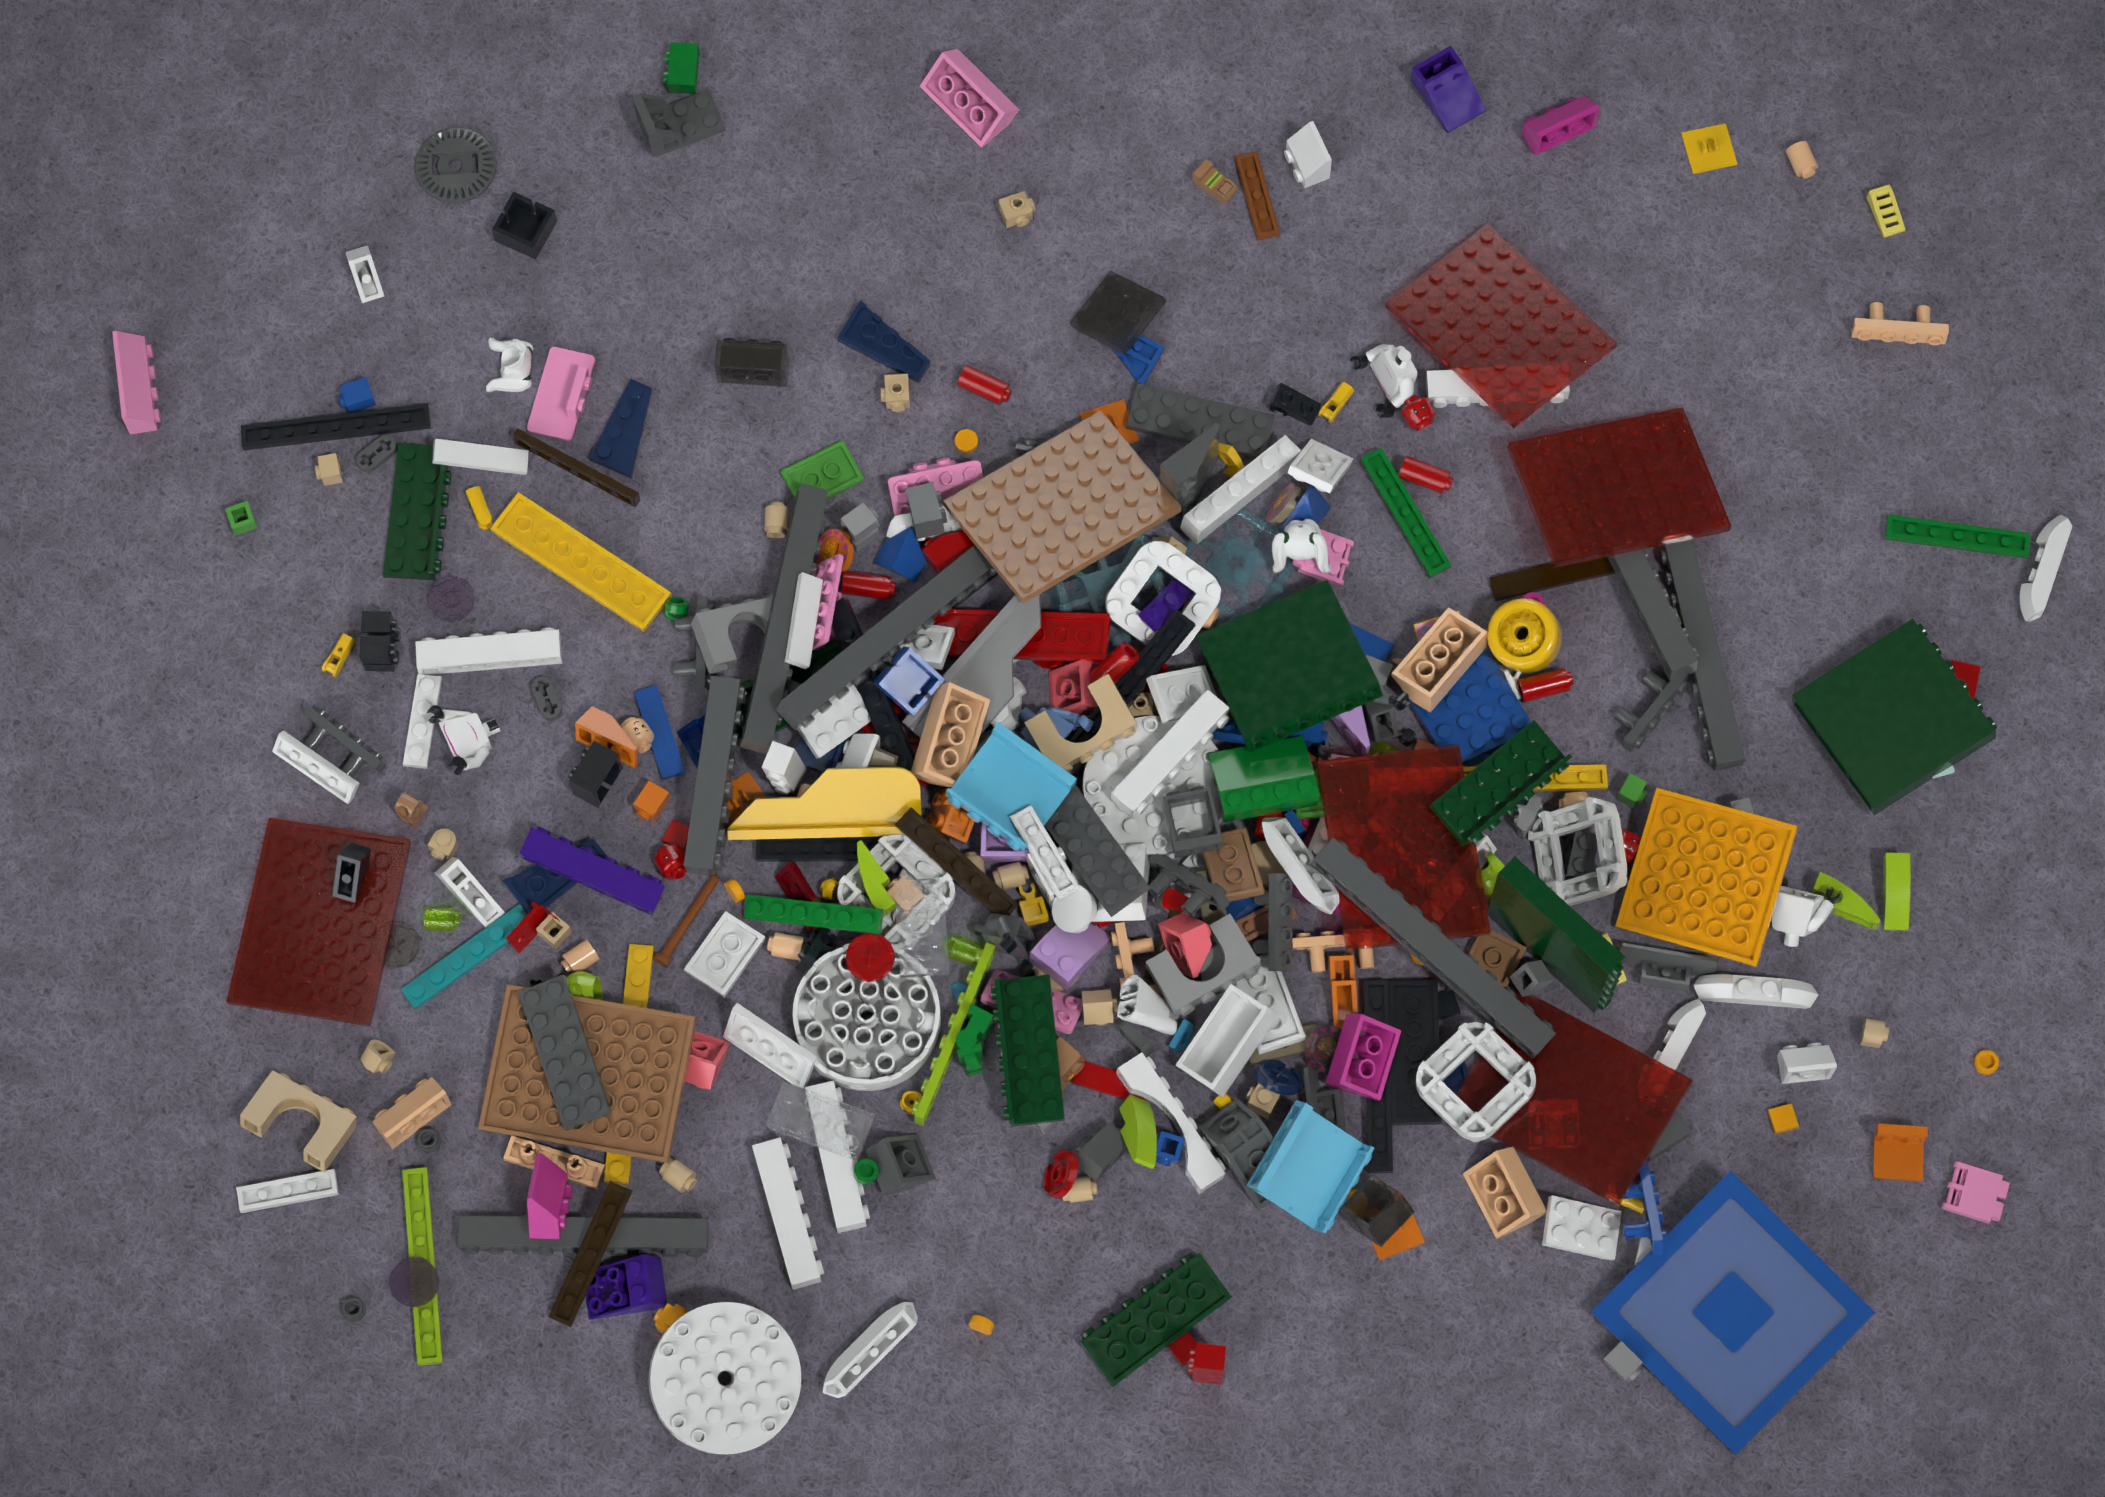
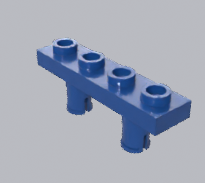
(1654, 1218)

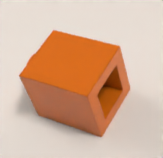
(651, 802)

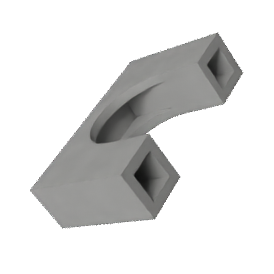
(712, 630)
(1184, 993)

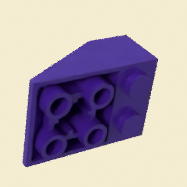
(1447, 89)
(627, 1287)

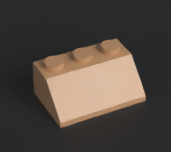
(411, 1112)
(1504, 1192)

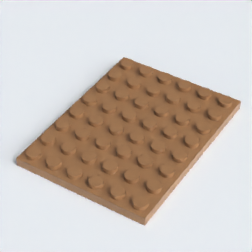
(1061, 506)
(640, 1063)

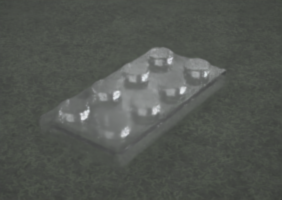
(921, 927)
(820, 1121)

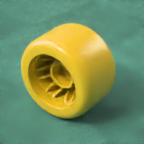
(1532, 652)

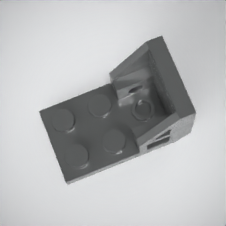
(677, 123)
(1240, 1142)

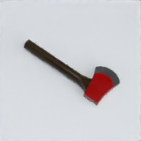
(1172, 901)

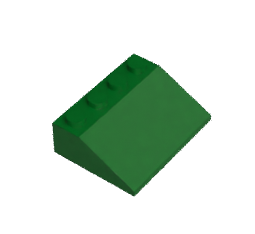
(1264, 780)

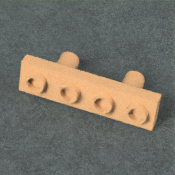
(1906, 331)
(1327, 939)
(1127, 950)
(578, 1169)

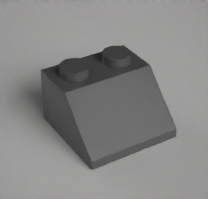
(900, 1163)

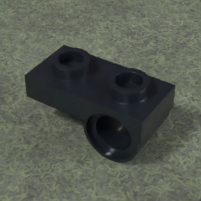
(1294, 404)
(818, 945)

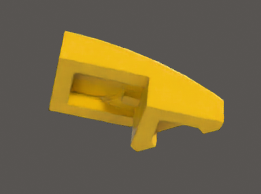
(1231, 459)

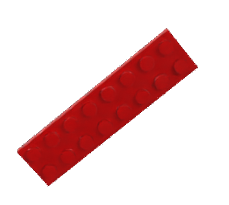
(1060, 638)

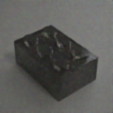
(752, 362)

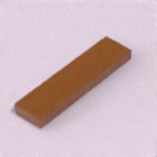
(1257, 195)

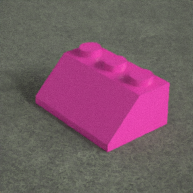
(1560, 124)
(1363, 1056)
(547, 1199)

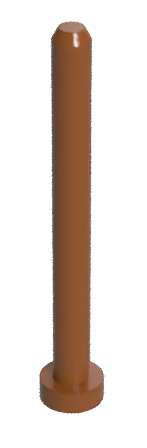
(663, 957)

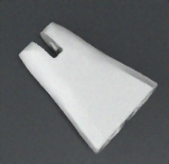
(1145, 1007)

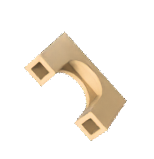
(1116, 723)
(281, 1094)

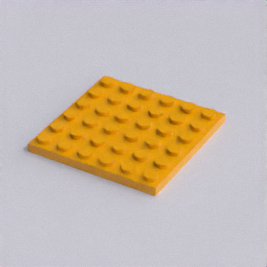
(1706, 877)

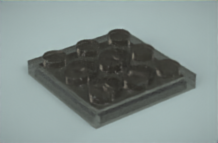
(1117, 312)

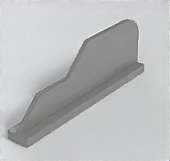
(988, 661)

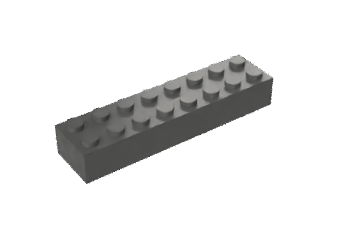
(714, 775)

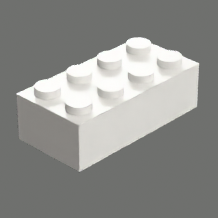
(1226, 1040)

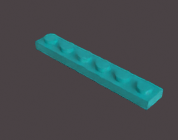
(463, 959)

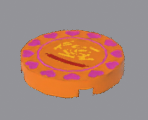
(835, 542)

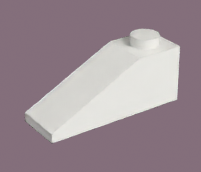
(469, 891)

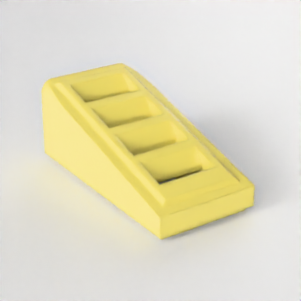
(1875, 206)

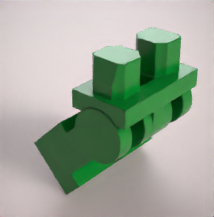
(968, 1040)

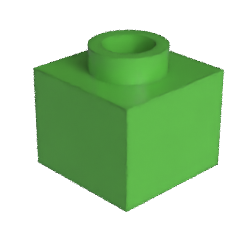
(238, 512)
(1632, 791)

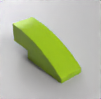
(874, 880)
(1896, 891)
(1851, 906)
(1139, 1131)

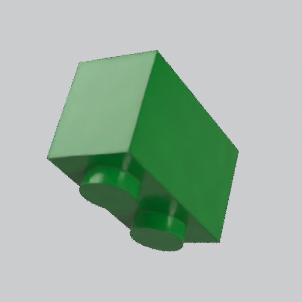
(682, 68)

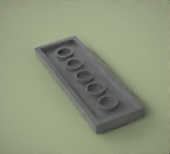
(1188, 416)
(1096, 853)
(565, 1052)

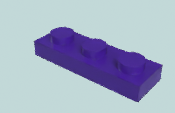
(1165, 604)

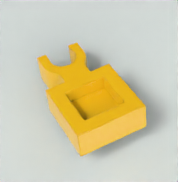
(1032, 909)

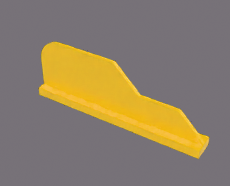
(835, 805)

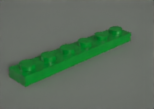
(1405, 513)
(1957, 536)
(813, 914)

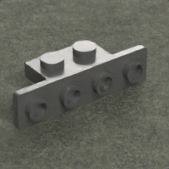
(1667, 967)
(1327, 1103)

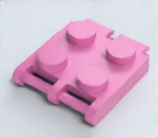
(1336, 546)
(1976, 1193)

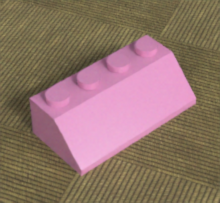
(968, 97)
(135, 382)

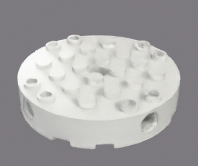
(1110, 768)
(870, 1051)
(761, 1369)

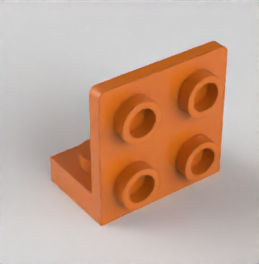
(948, 819)
(1899, 1152)

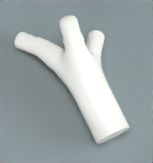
(1512, 681)

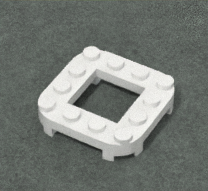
(1136, 574)
(1610, 844)
(887, 852)
(1501, 1056)

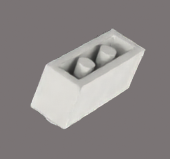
(784, 768)

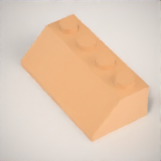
(1440, 659)
(949, 734)

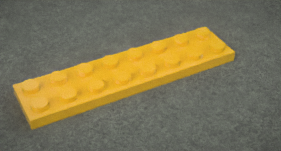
(581, 562)

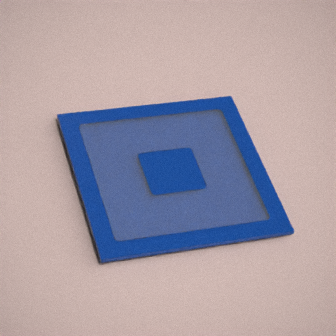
(1733, 1312)

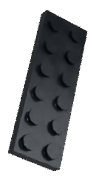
(1415, 1013)

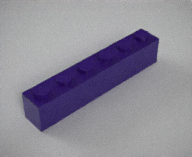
(592, 871)

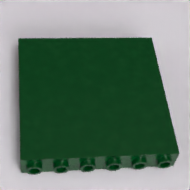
(1289, 666)
(1894, 716)
(1556, 935)

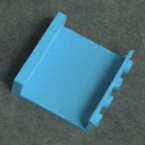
(1007, 779)
(1310, 1167)

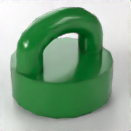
(676, 606)
(865, 1171)

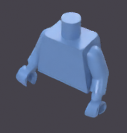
(1063, 720)

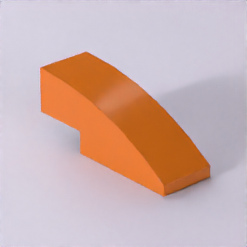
(1342, 987)

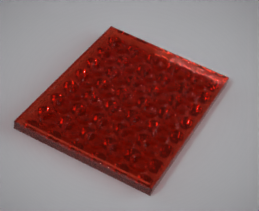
(1500, 325)
(1618, 487)
(1385, 818)
(303, 945)
(1592, 1104)

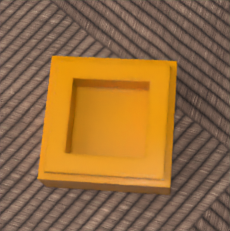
(1783, 1118)

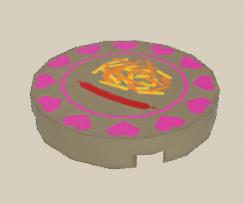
(1283, 504)

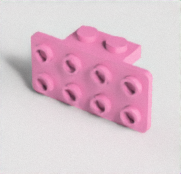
(561, 394)
(945, 475)
(830, 573)
(1066, 1007)

